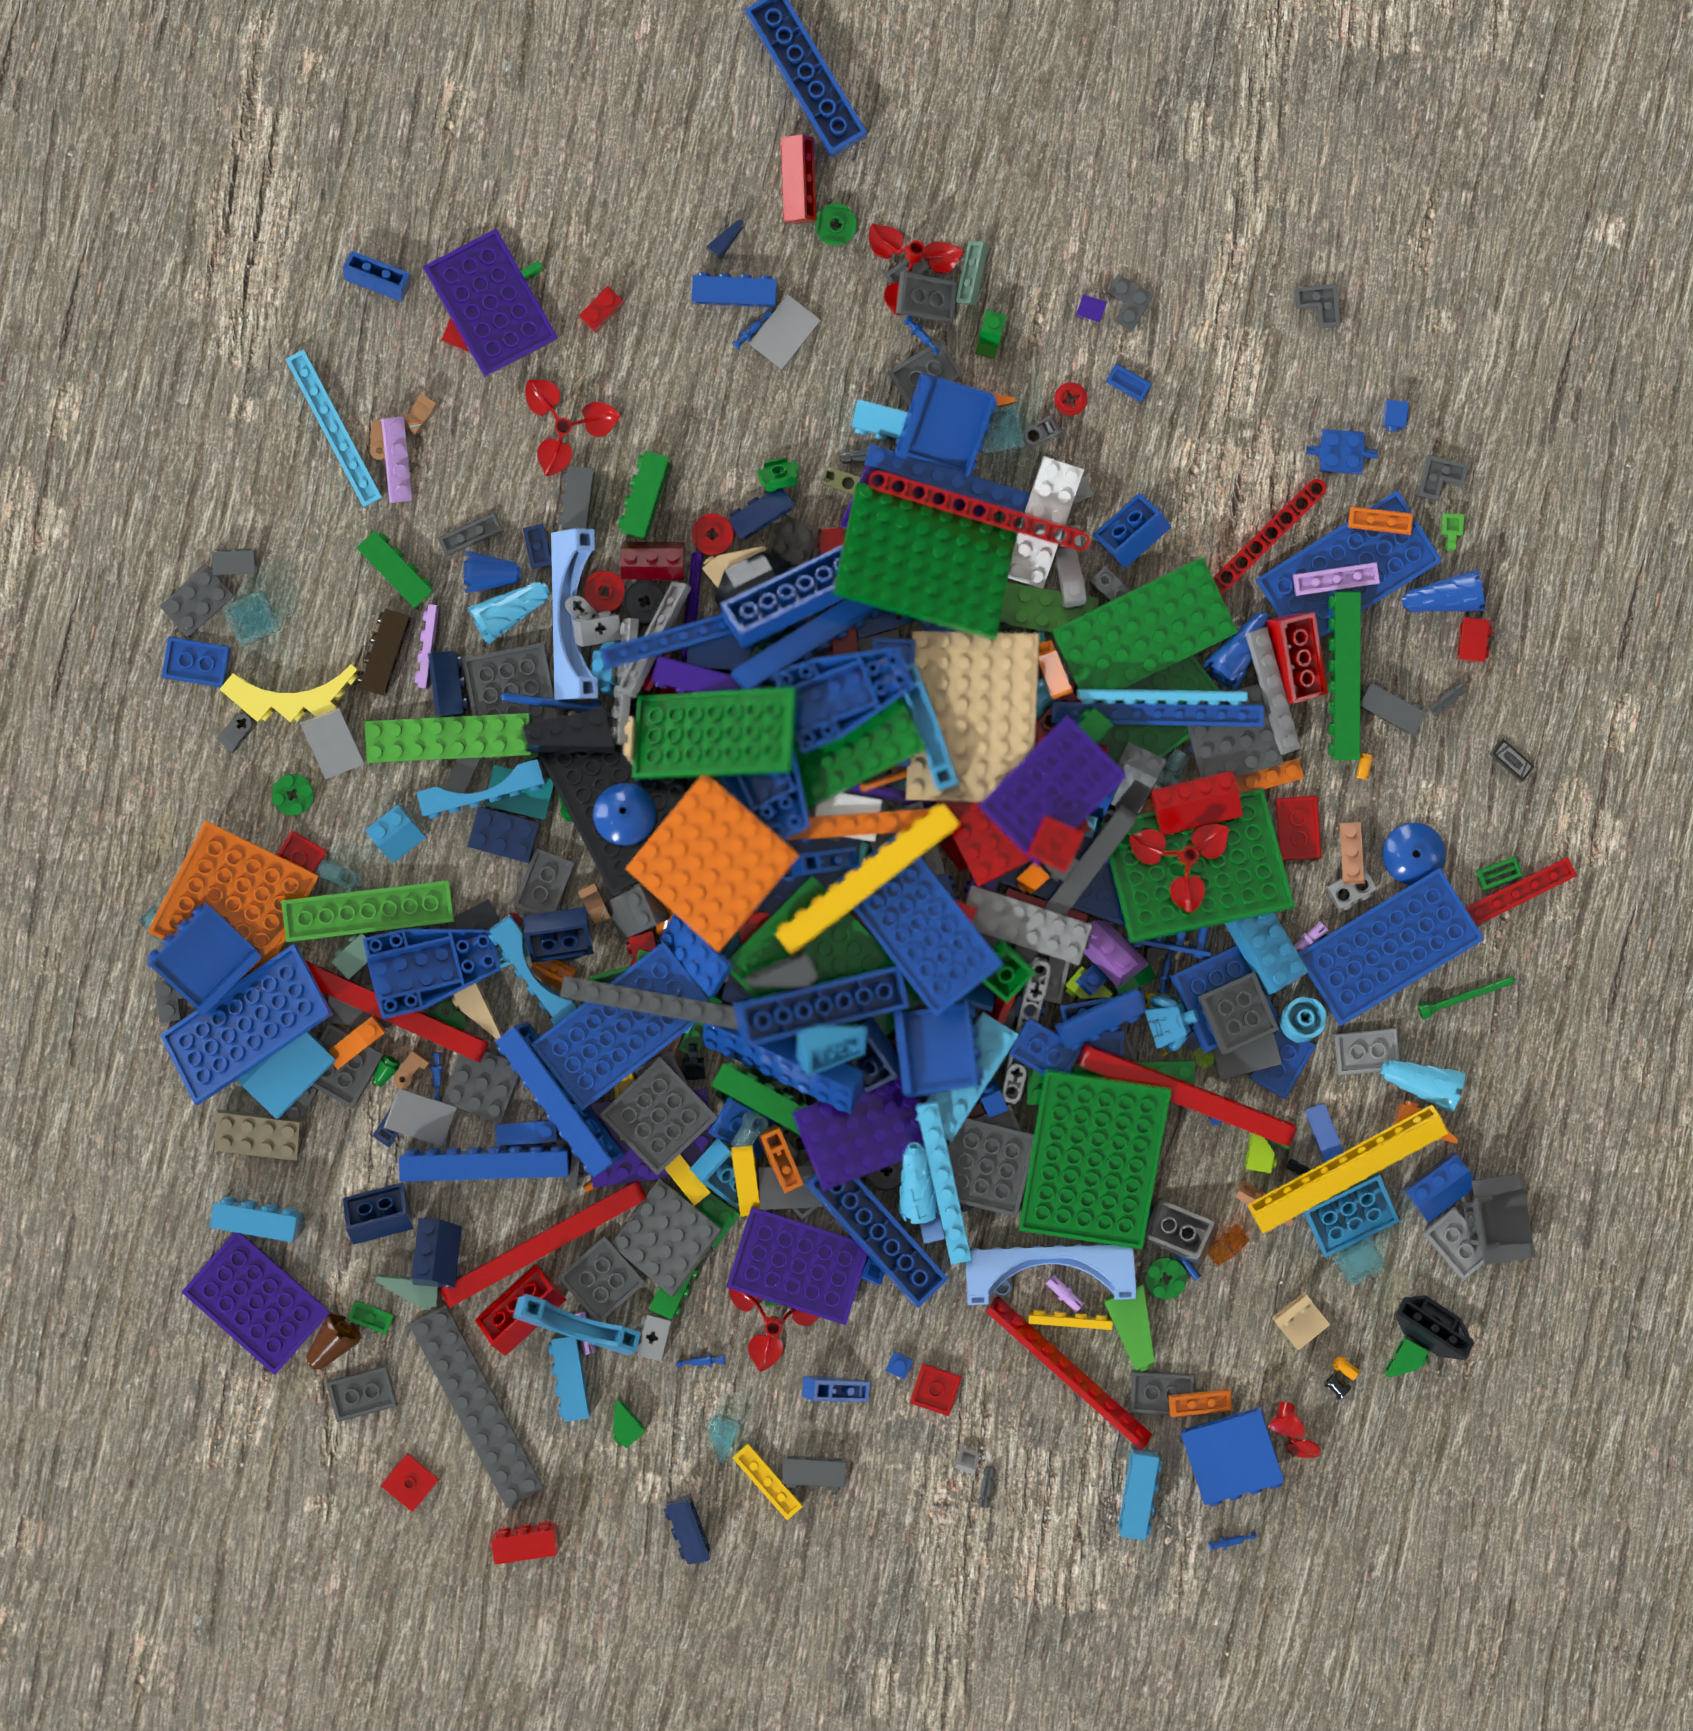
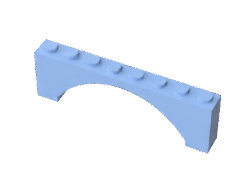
(569, 556)
(1107, 1263)

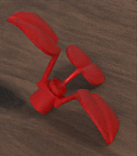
(888, 240)
(554, 455)
(1186, 891)
(767, 1349)
(1288, 1423)

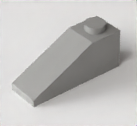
(1070, 578)

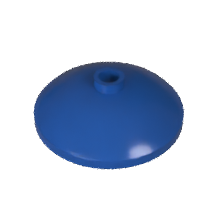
(628, 827)
(1399, 849)

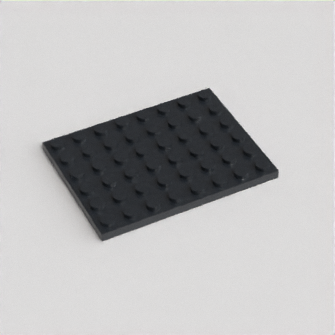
(584, 777)

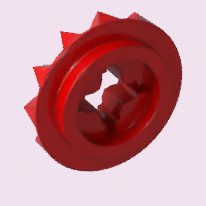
(1079, 403)

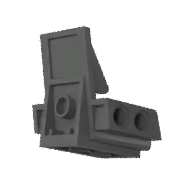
(1500, 1219)

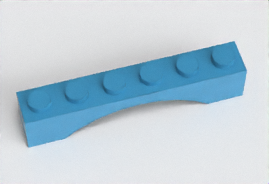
(930, 731)
(438, 799)
(509, 937)
(545, 1315)

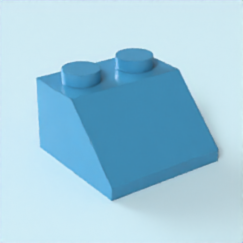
(395, 833)

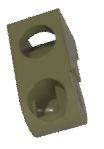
(840, 480)

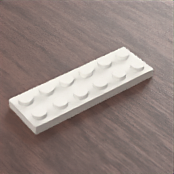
(1051, 500)

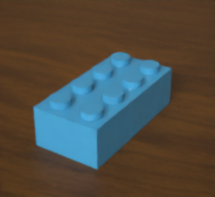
(1267, 951)
(256, 1219)
(1138, 1494)

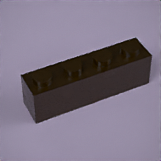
(385, 652)

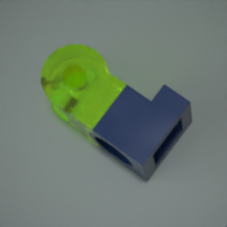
(1202, 1059)

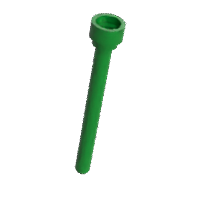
(1428, 1009)

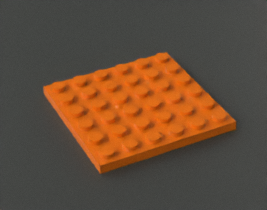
(712, 862)
(240, 884)

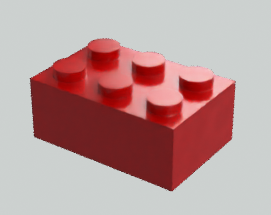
(525, 1542)

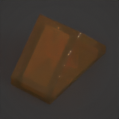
(1228, 1245)

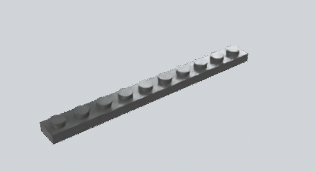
(649, 1002)

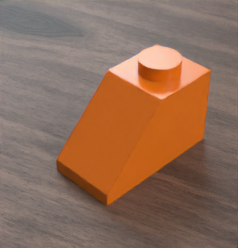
(1031, 878)

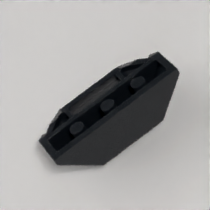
(749, 575)
(1434, 1327)

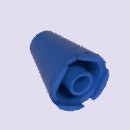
(488, 572)

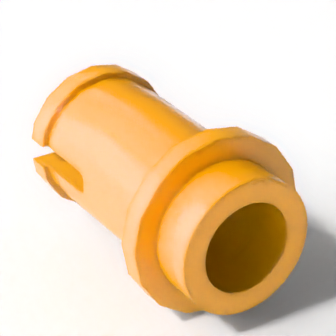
(1364, 766)
(1345, 1367)

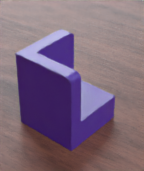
(1091, 308)

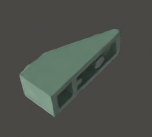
(423, 1296)

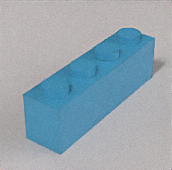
(570, 1378)

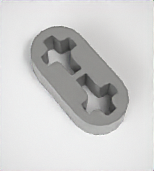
(585, 607)

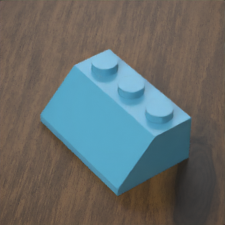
(878, 420)

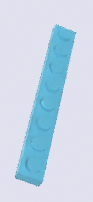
(334, 428)
(1153, 696)
(944, 1182)

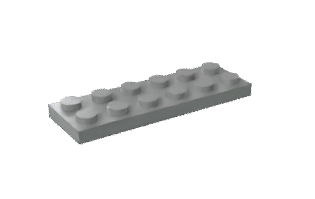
(1029, 925)

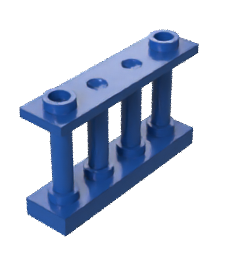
(1198, 951)

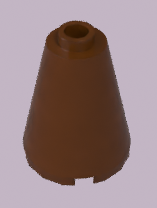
(332, 1341)

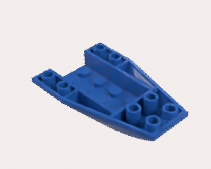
(843, 692)
(773, 799)
(426, 966)

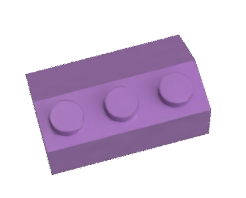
(1113, 953)

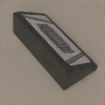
(1512, 760)

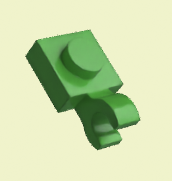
(1451, 527)

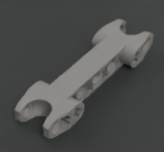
(1034, 998)

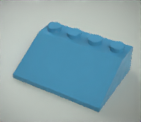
(287, 1074)
(1351, 1215)

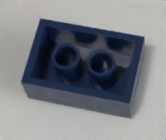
(504, 834)

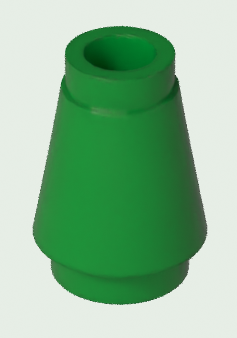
(386, 1069)

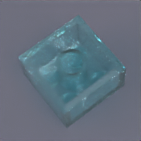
(1004, 431)
(251, 618)
(1359, 1261)

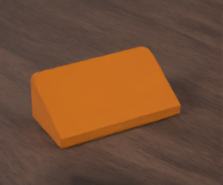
(553, 972)

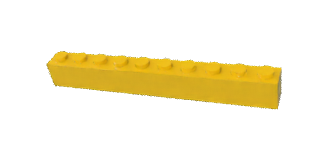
(868, 879)
(1347, 1169)

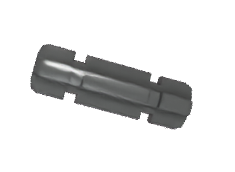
(856, 456)
(1448, 699)
(986, 1487)

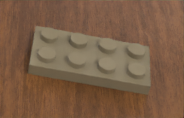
(257, 1135)

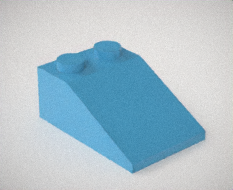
(829, 1046)
(717, 1171)

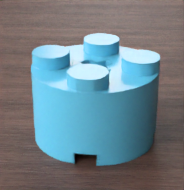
(1291, 1021)

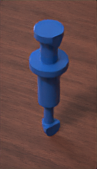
(917, 330)
(750, 331)
(1165, 974)
(437, 1073)
(698, 1361)
(1224, 1543)

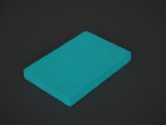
(528, 803)

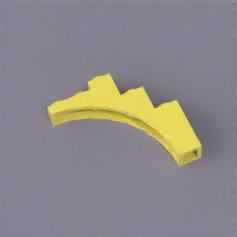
(291, 706)

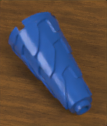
(1456, 593)
(1234, 657)

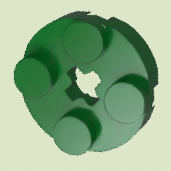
(841, 235)
(778, 474)
(289, 783)
(1155, 1272)

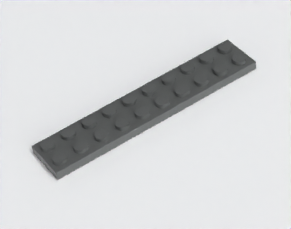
(476, 1406)

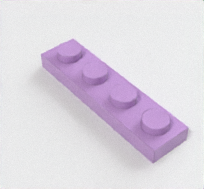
(396, 459)
(1336, 579)
(428, 638)

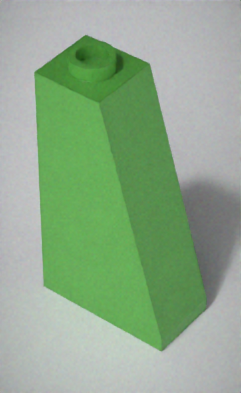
(1133, 1327)

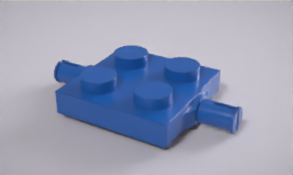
(1341, 452)

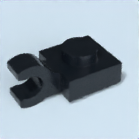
(694, 1066)

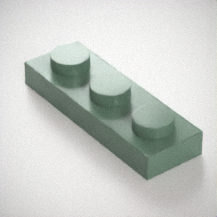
(972, 273)

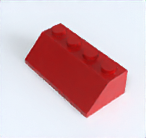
(1298, 655)
(1196, 803)
(497, 1320)

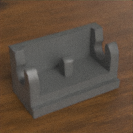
(234, 561)

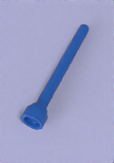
(551, 702)

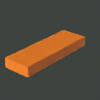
(1380, 520)
(1200, 1403)

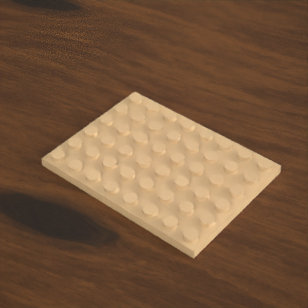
(983, 705)

